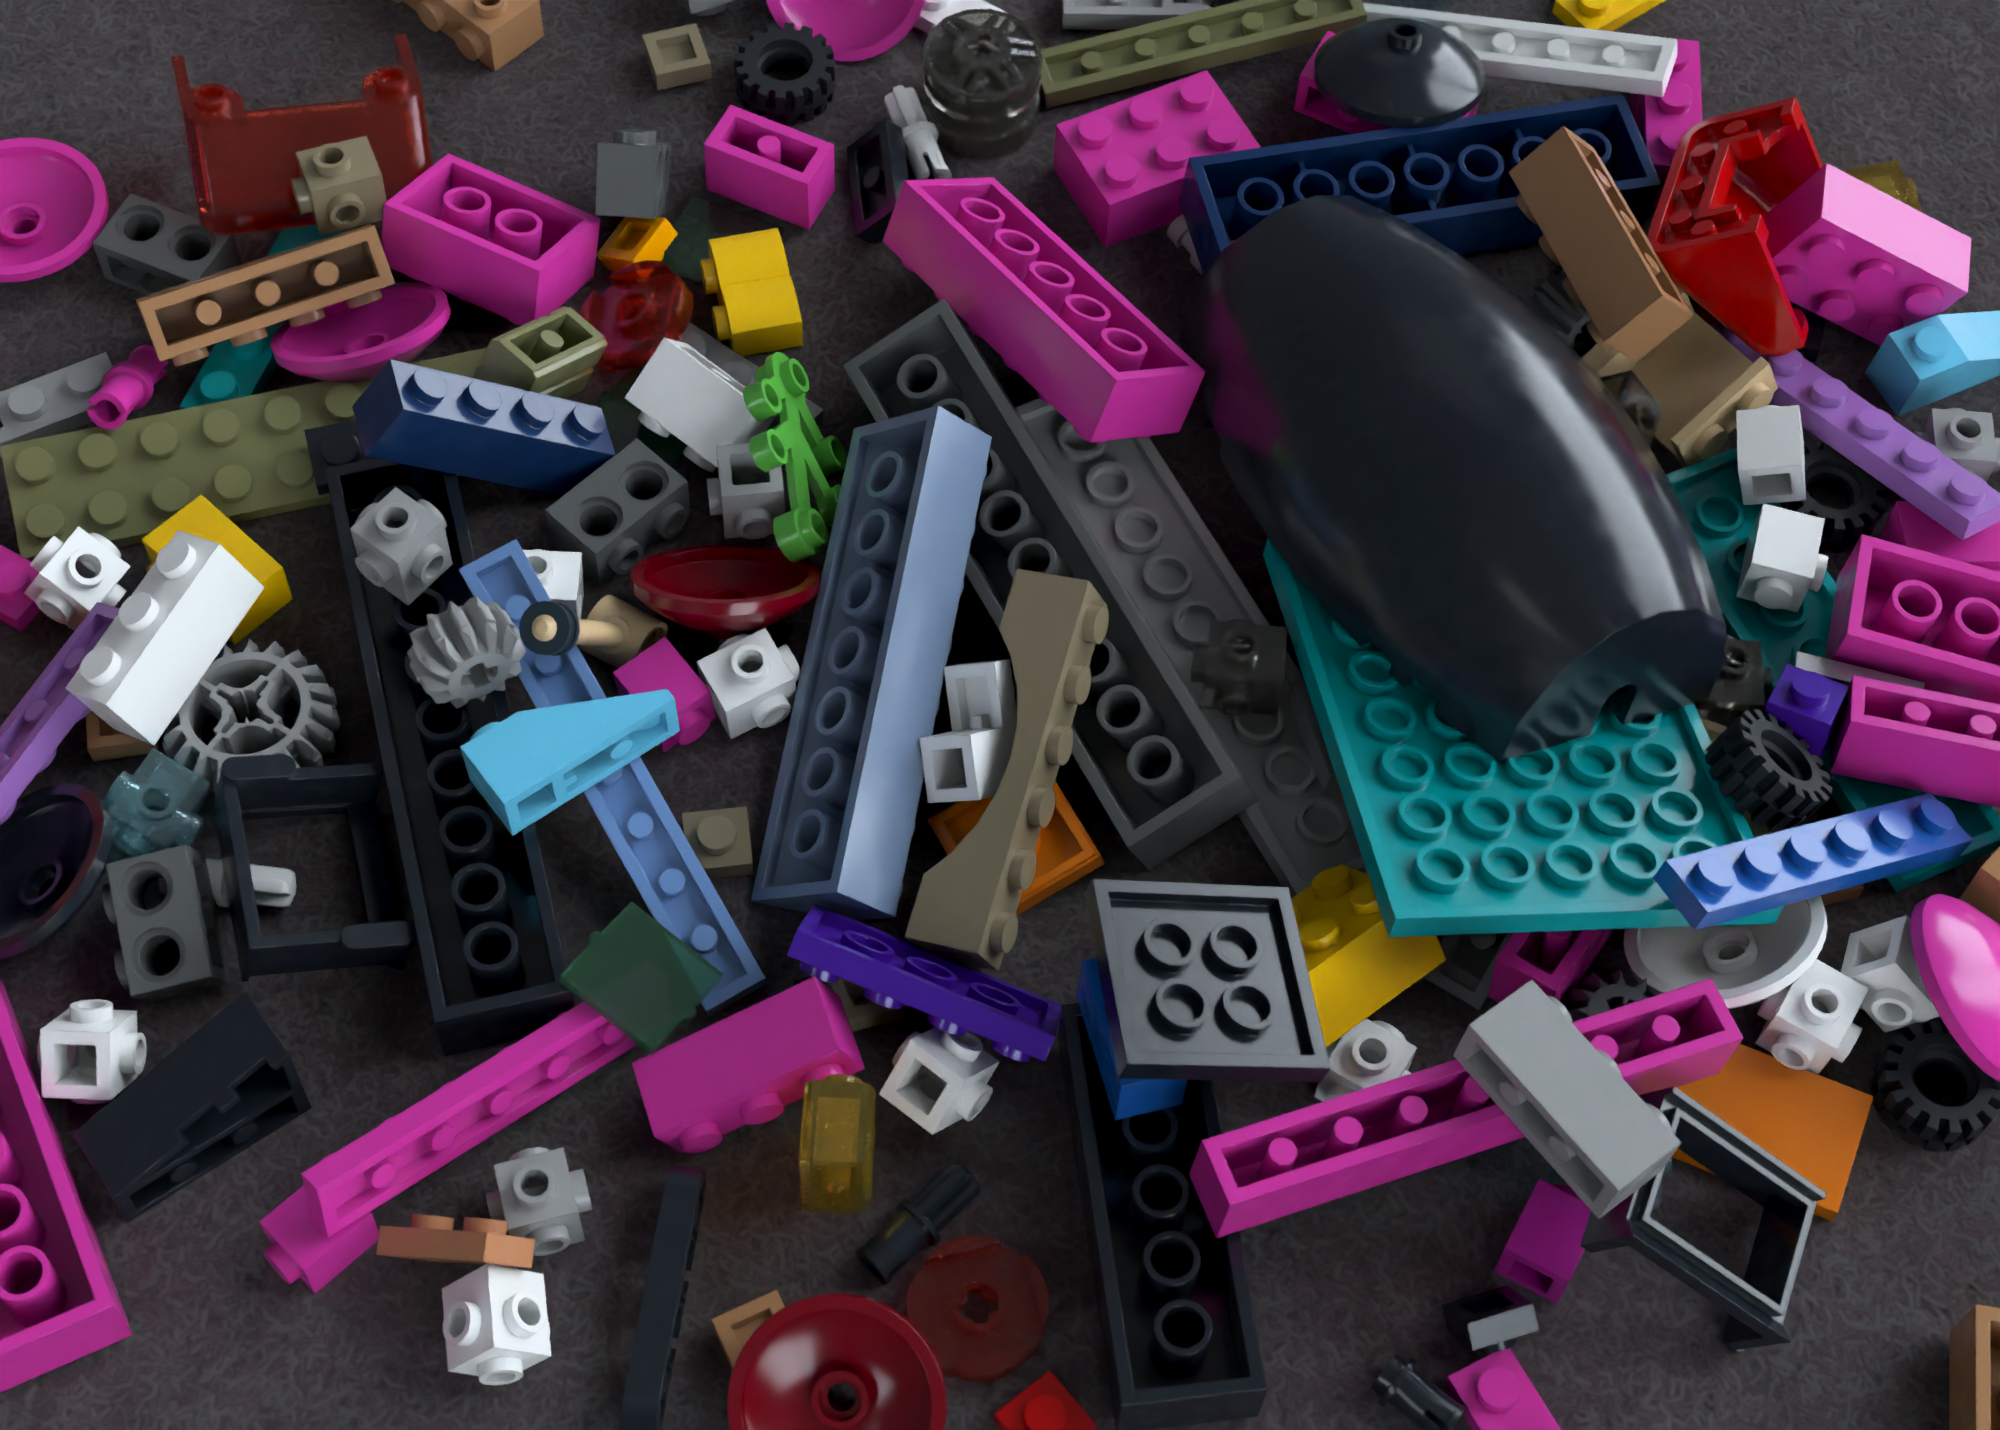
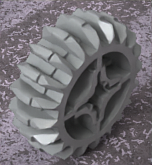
(249, 700)

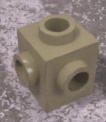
(340, 185)

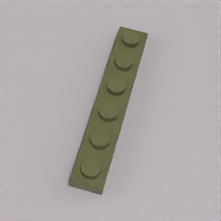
(1188, 45)

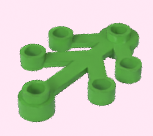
(803, 450)

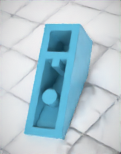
(1936, 359)
(559, 751)

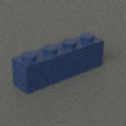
(480, 429)

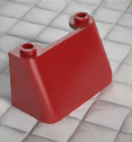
(1713, 224)

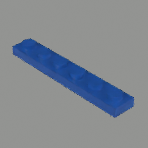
(1811, 860)

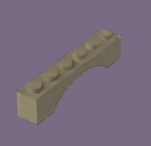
(974, 892)

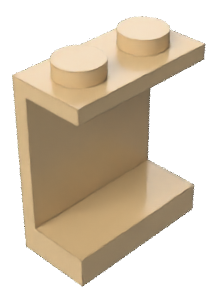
(1697, 383)

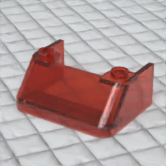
(247, 158)

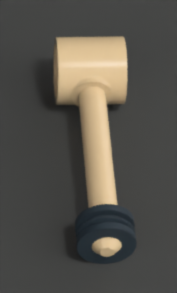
(611, 632)

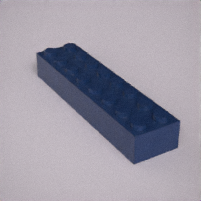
(1437, 177)

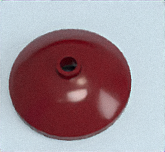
(724, 586)
(832, 1339)

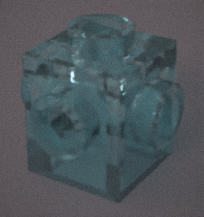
(156, 806)

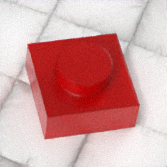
(1044, 1407)

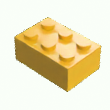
(1349, 952)

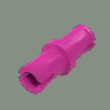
(126, 388)

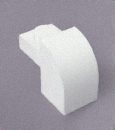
(983, 723)

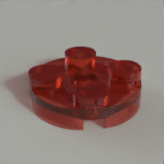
(615, 314)
(998, 1275)

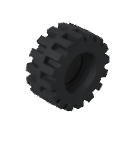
(780, 50)

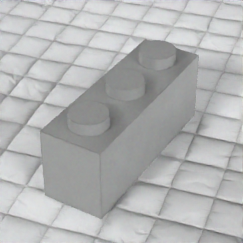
(1566, 1098)

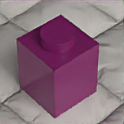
(1546, 1241)

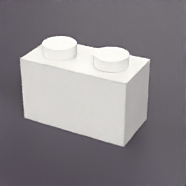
(694, 402)

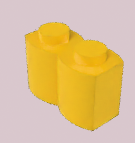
(754, 293)

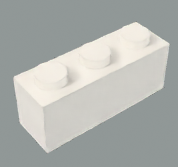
(165, 637)

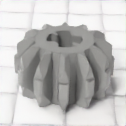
(466, 652)

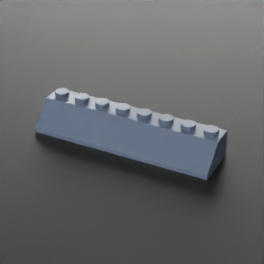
(873, 667)

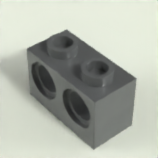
(633, 175)
(158, 247)
(612, 505)
(183, 917)

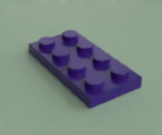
(911, 975)

